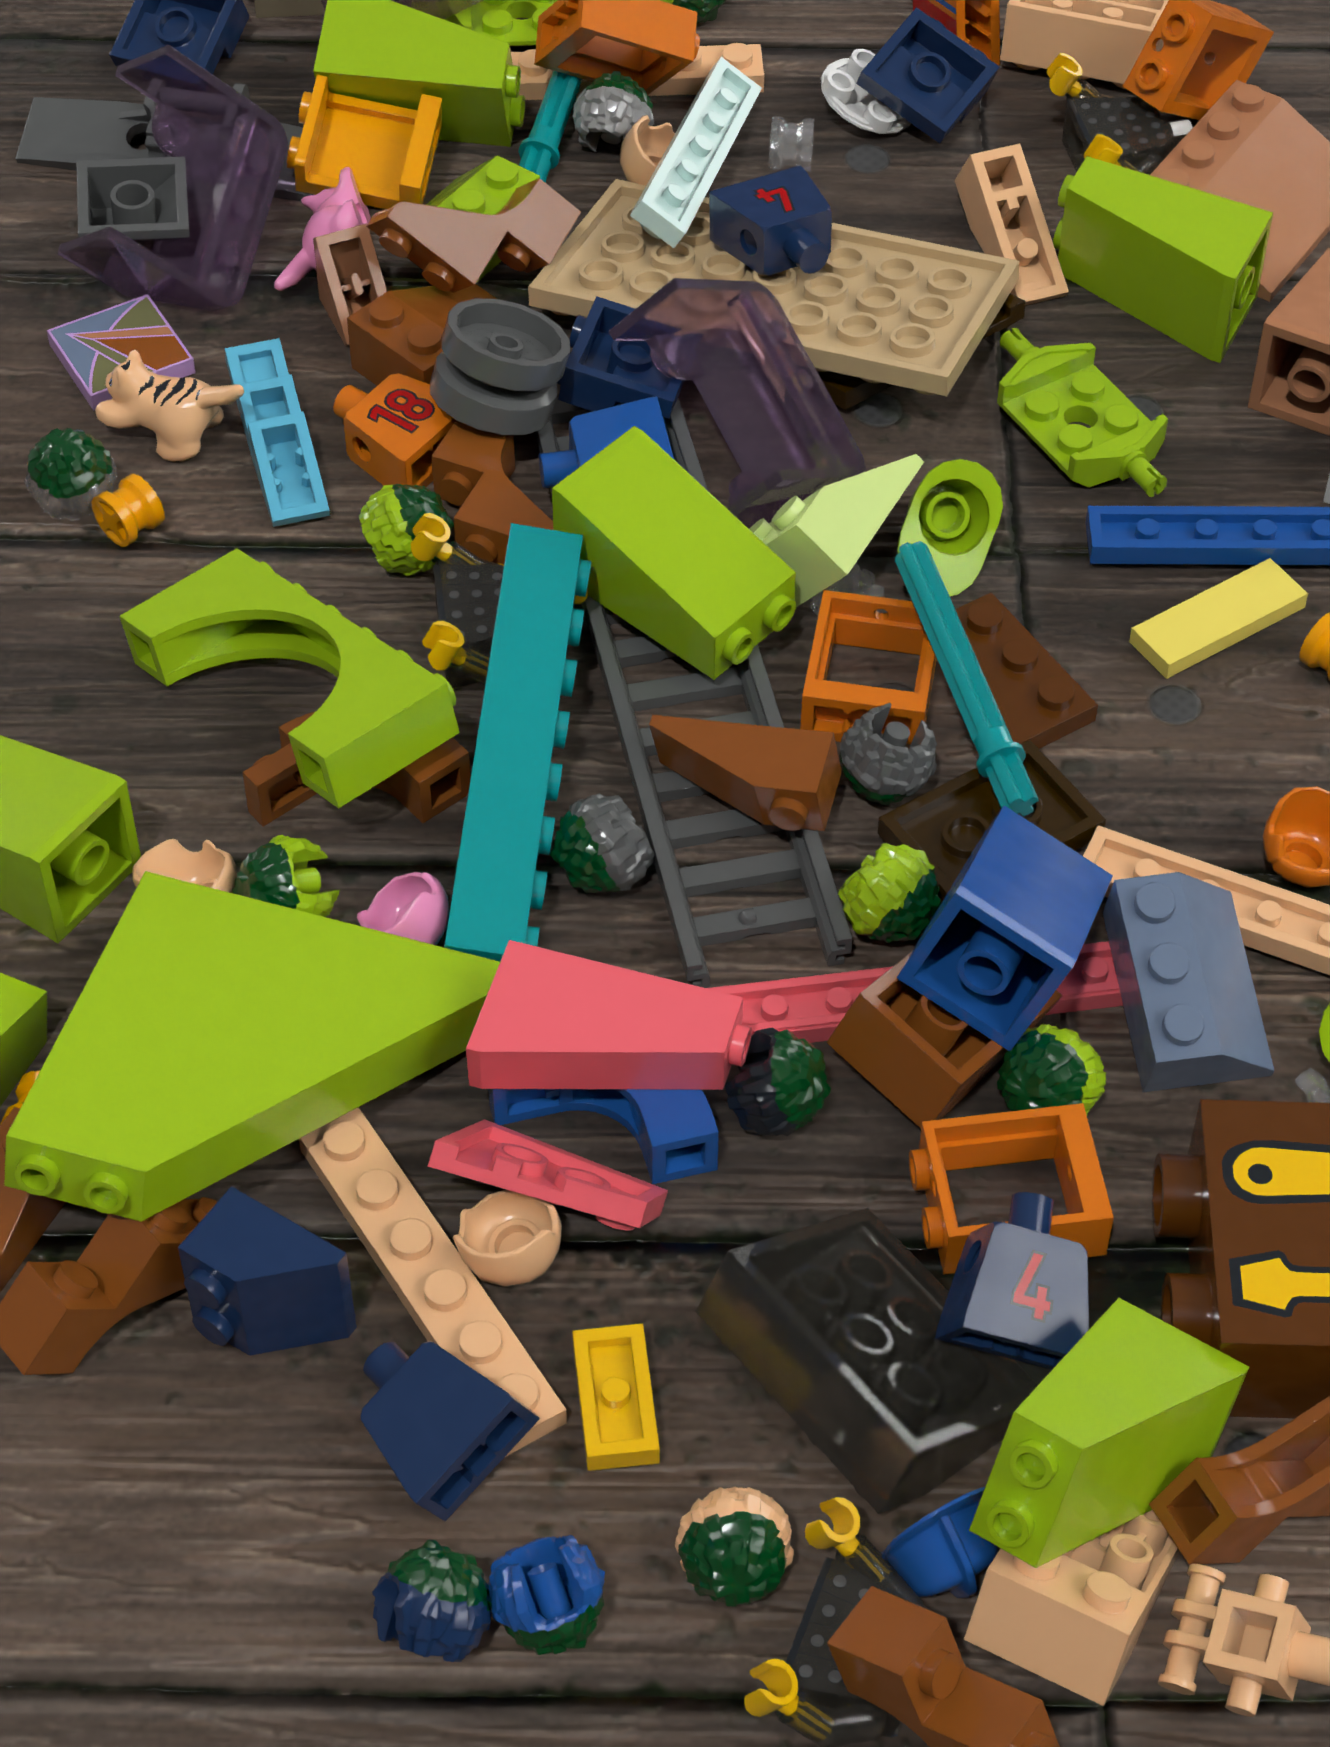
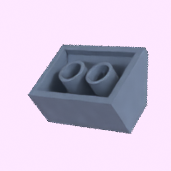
(1185, 982)

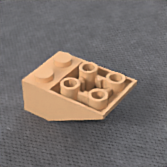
(1079, 1611)

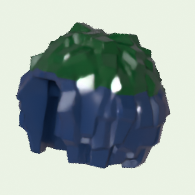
(433, 1602)

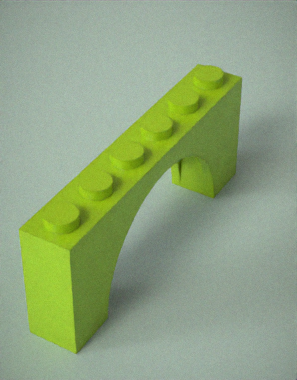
(239, 609)

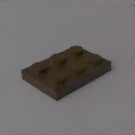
(959, 812)

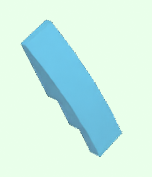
(277, 433)

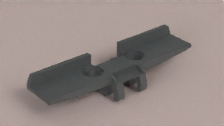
(80, 129)

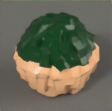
(735, 1545)

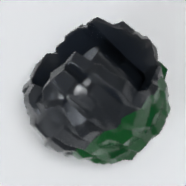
(778, 1084)

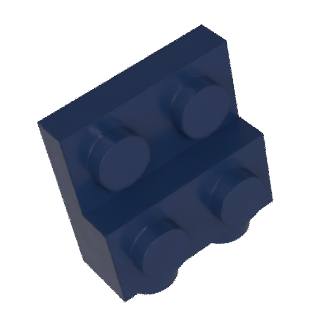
(193, 27)
(928, 75)
(612, 371)

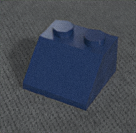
(264, 1280)

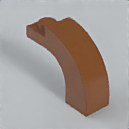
(423, 786)

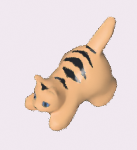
(167, 405)

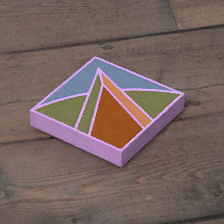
(104, 339)

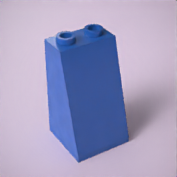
(1007, 929)

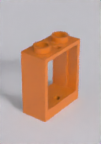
(629, 36)
(1183, 74)
(856, 622)
(1006, 1139)

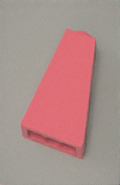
(600, 1027)

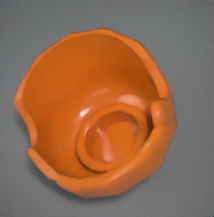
(1299, 837)

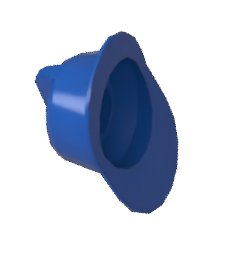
(941, 1551)

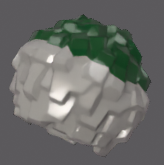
(610, 107)

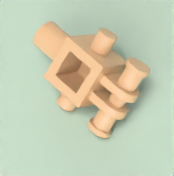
(1252, 1645)

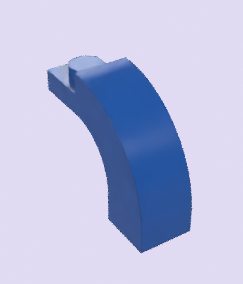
(669, 1125)

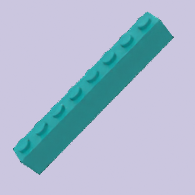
(515, 743)

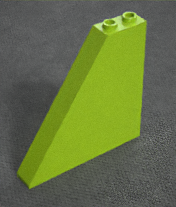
(224, 1039)

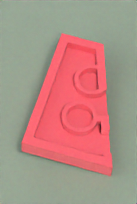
(547, 1173)

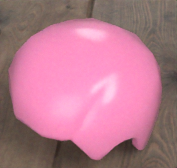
(410, 908)

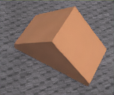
(347, 274)

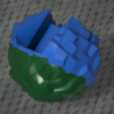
(547, 1594)

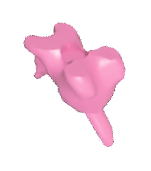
(332, 211)

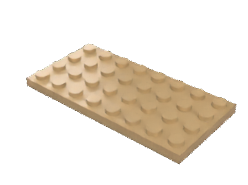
(873, 312)

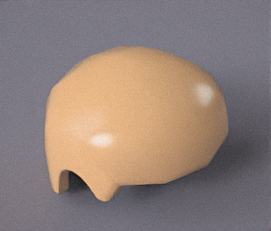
(644, 149)
(207, 867)
(509, 1238)

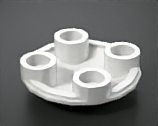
(854, 102)

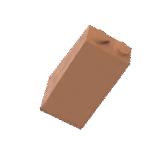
(1295, 354)

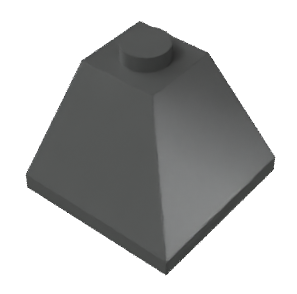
(134, 196)

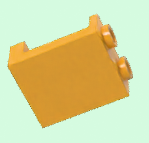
(380, 142)

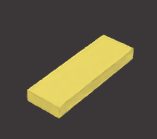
(1218, 618)

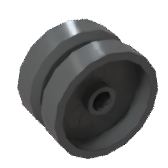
(499, 366)

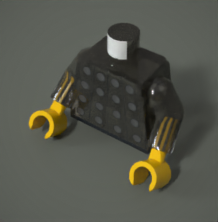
(1109, 127)
(465, 603)
(808, 1686)

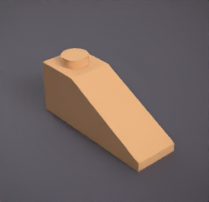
(1010, 220)

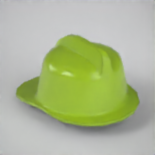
(956, 518)

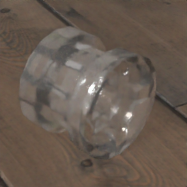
(791, 143)

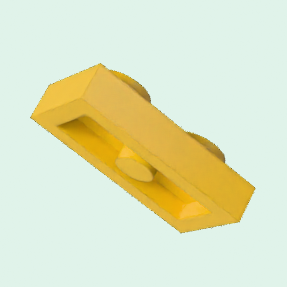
(615, 1397)

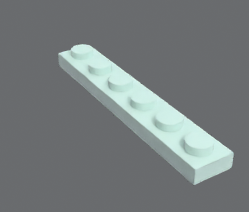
(695, 153)

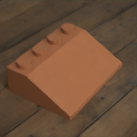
(1263, 156)

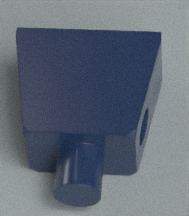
(439, 1423)

